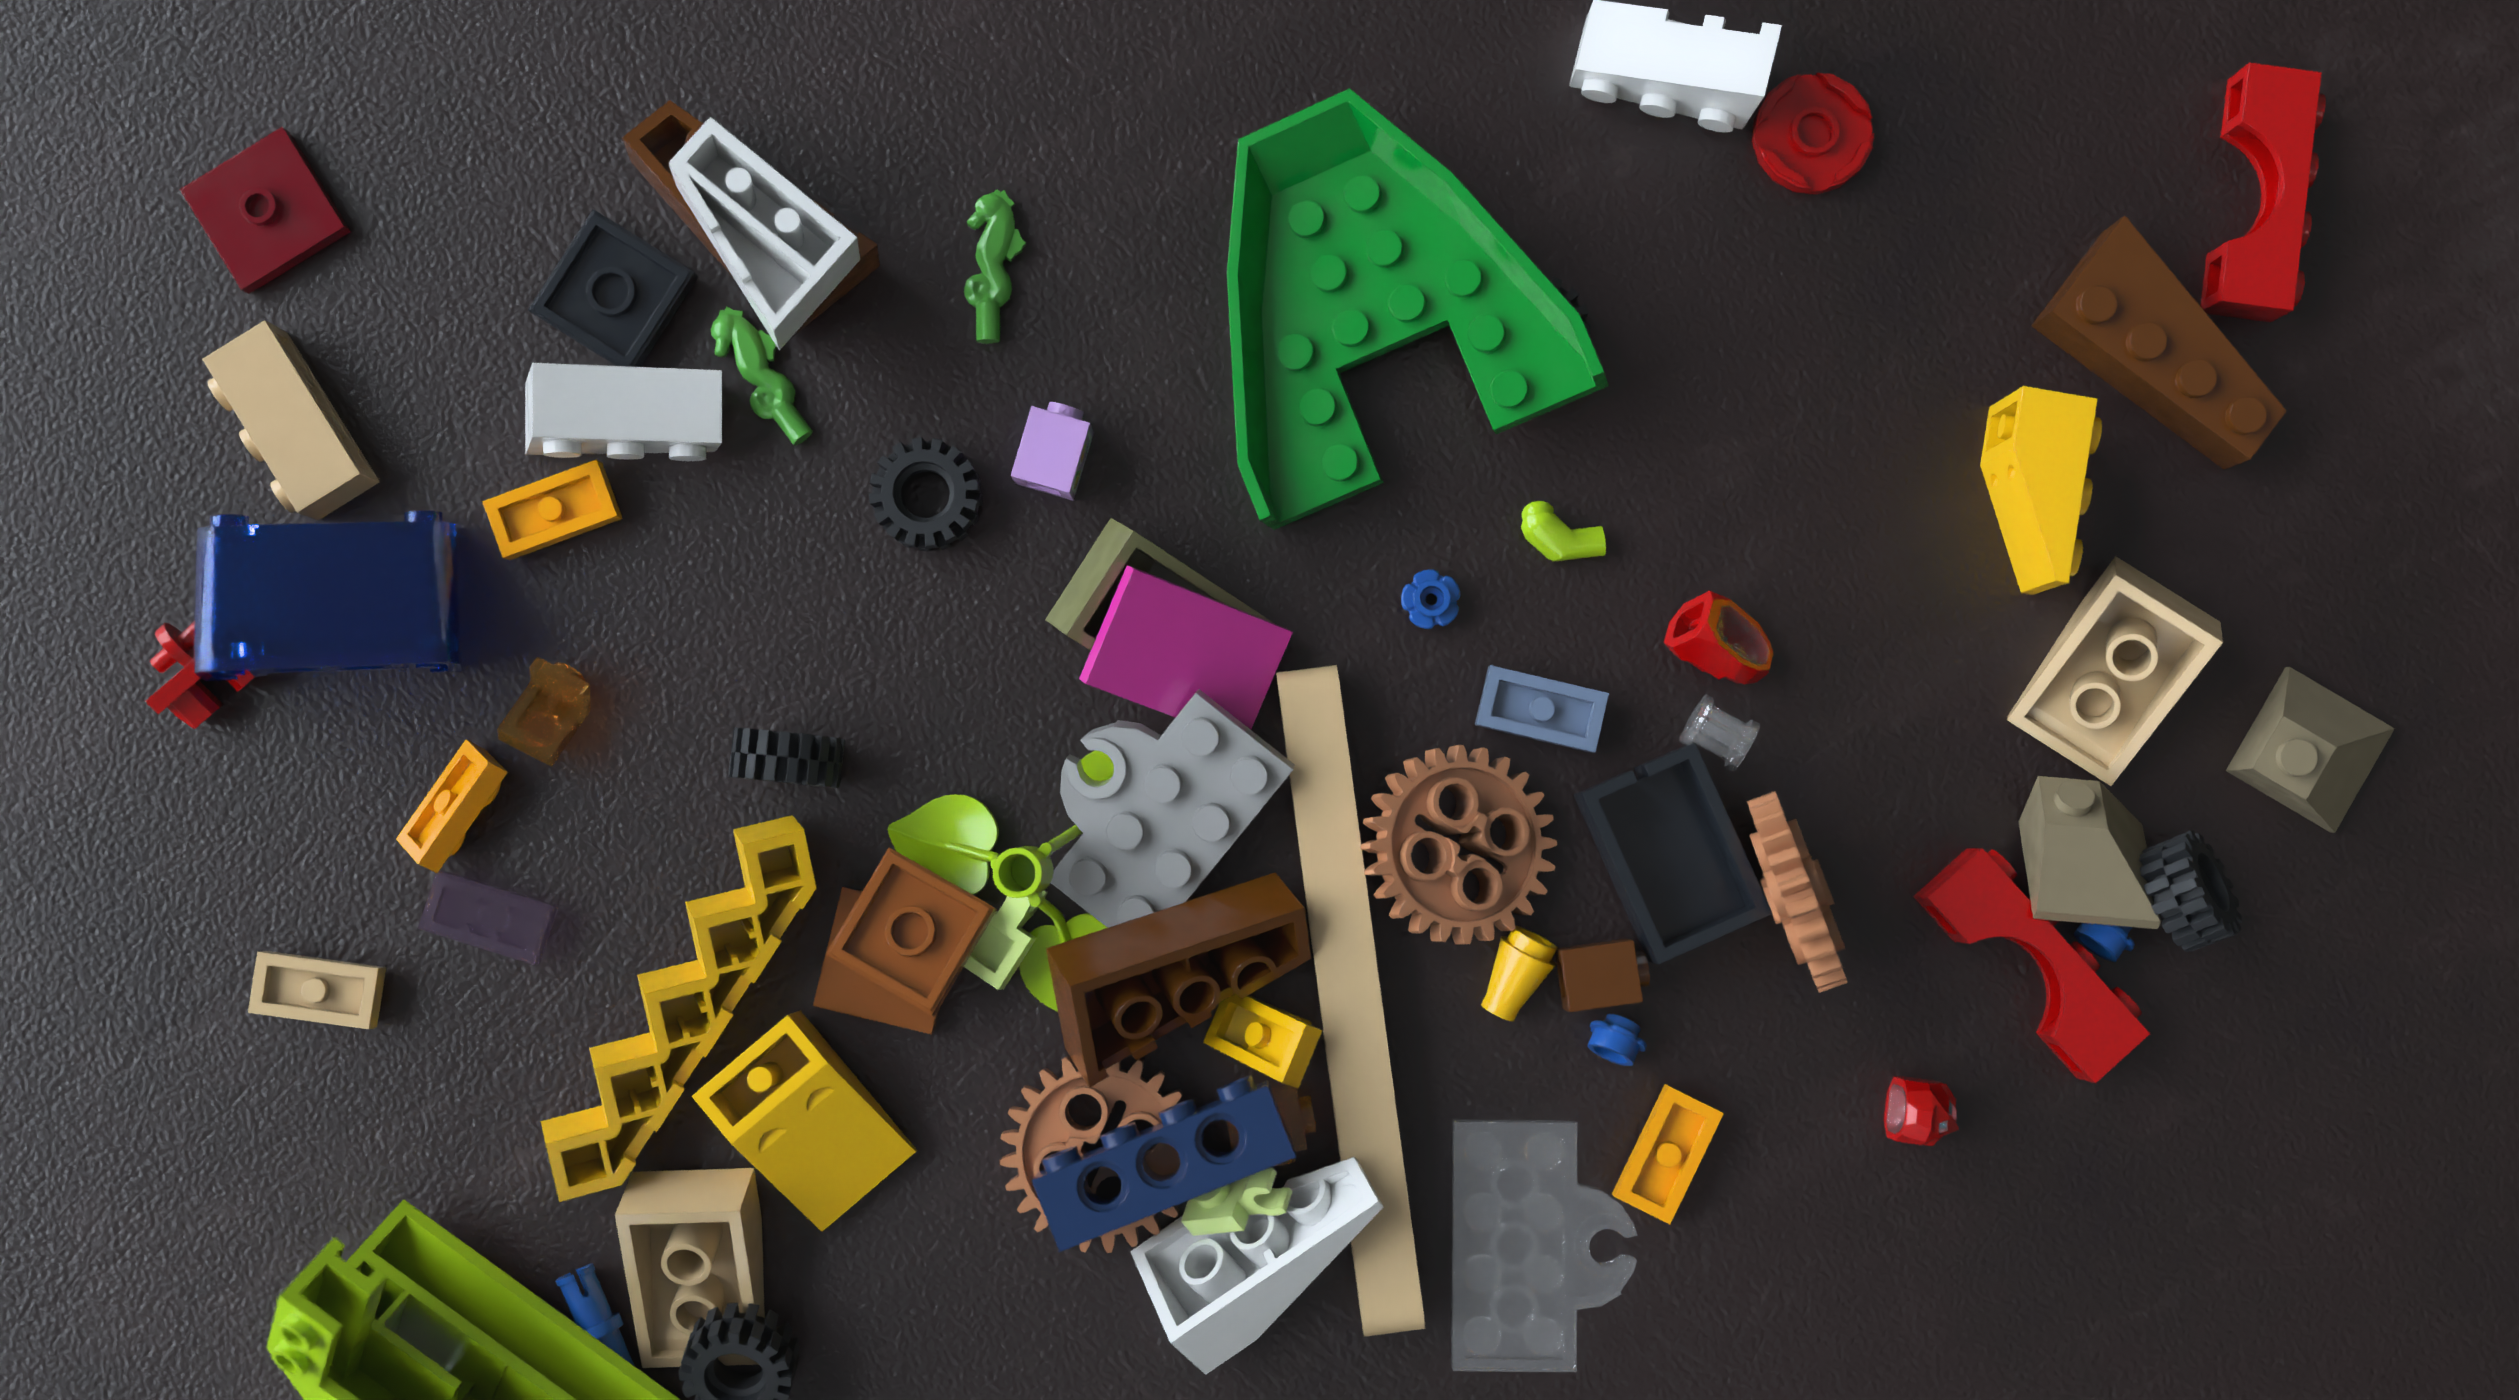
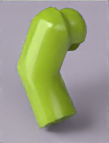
(1556, 539)

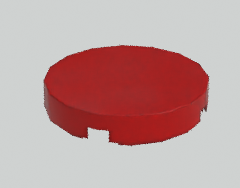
(1812, 133)

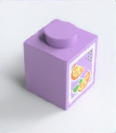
(1053, 450)

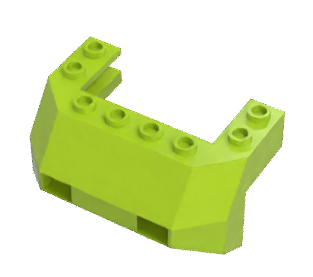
(435, 1322)

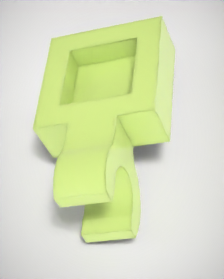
(1003, 943)
(1230, 1205)

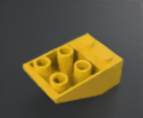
(2037, 480)
(805, 1120)

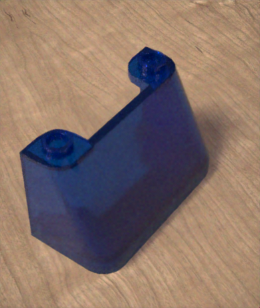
(326, 596)

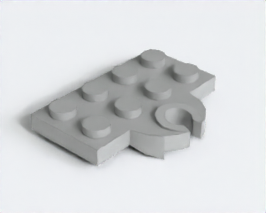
(1165, 809)

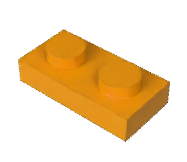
(552, 510)
(452, 806)
(1667, 1154)

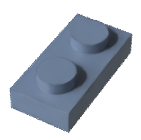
(1541, 709)

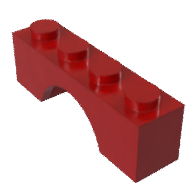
(2273, 123)
(2082, 1017)

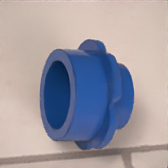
(1428, 615)
(2105, 940)
(1616, 1039)

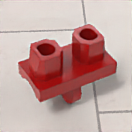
(184, 691)

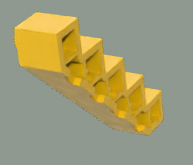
(684, 1011)

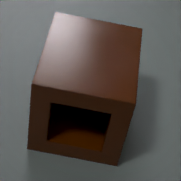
(1601, 974)

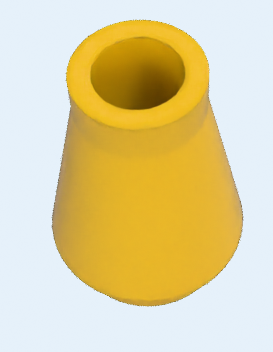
(1518, 970)

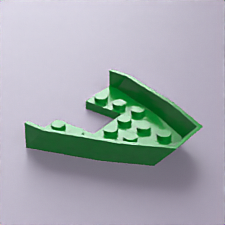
(1348, 252)

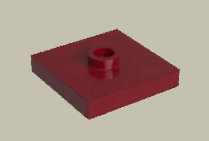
(265, 210)

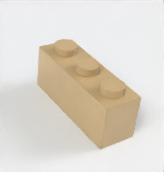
(288, 422)

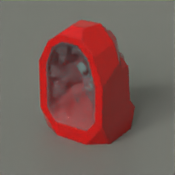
(1720, 639)
(1919, 1111)

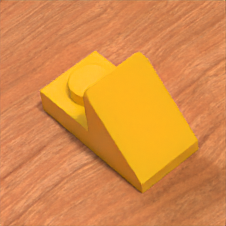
(1264, 1038)

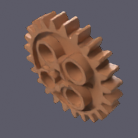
(1797, 892)
(1437, 893)
(1049, 1128)

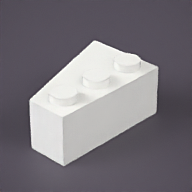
(1674, 65)
(764, 228)
(622, 411)

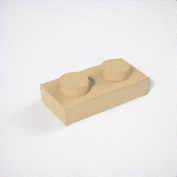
(317, 990)

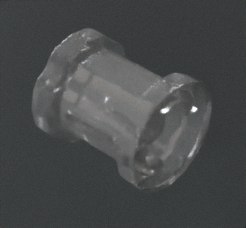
(1719, 732)

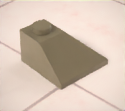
(2310, 749)
(2084, 855)

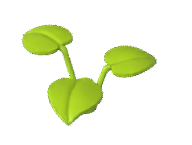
(956, 841)

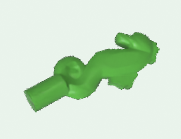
(998, 242)
(752, 353)

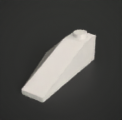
(1231, 1286)

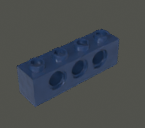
(1080, 1215)

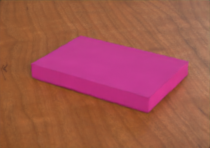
(1172, 641)

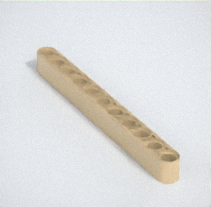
(1350, 992)

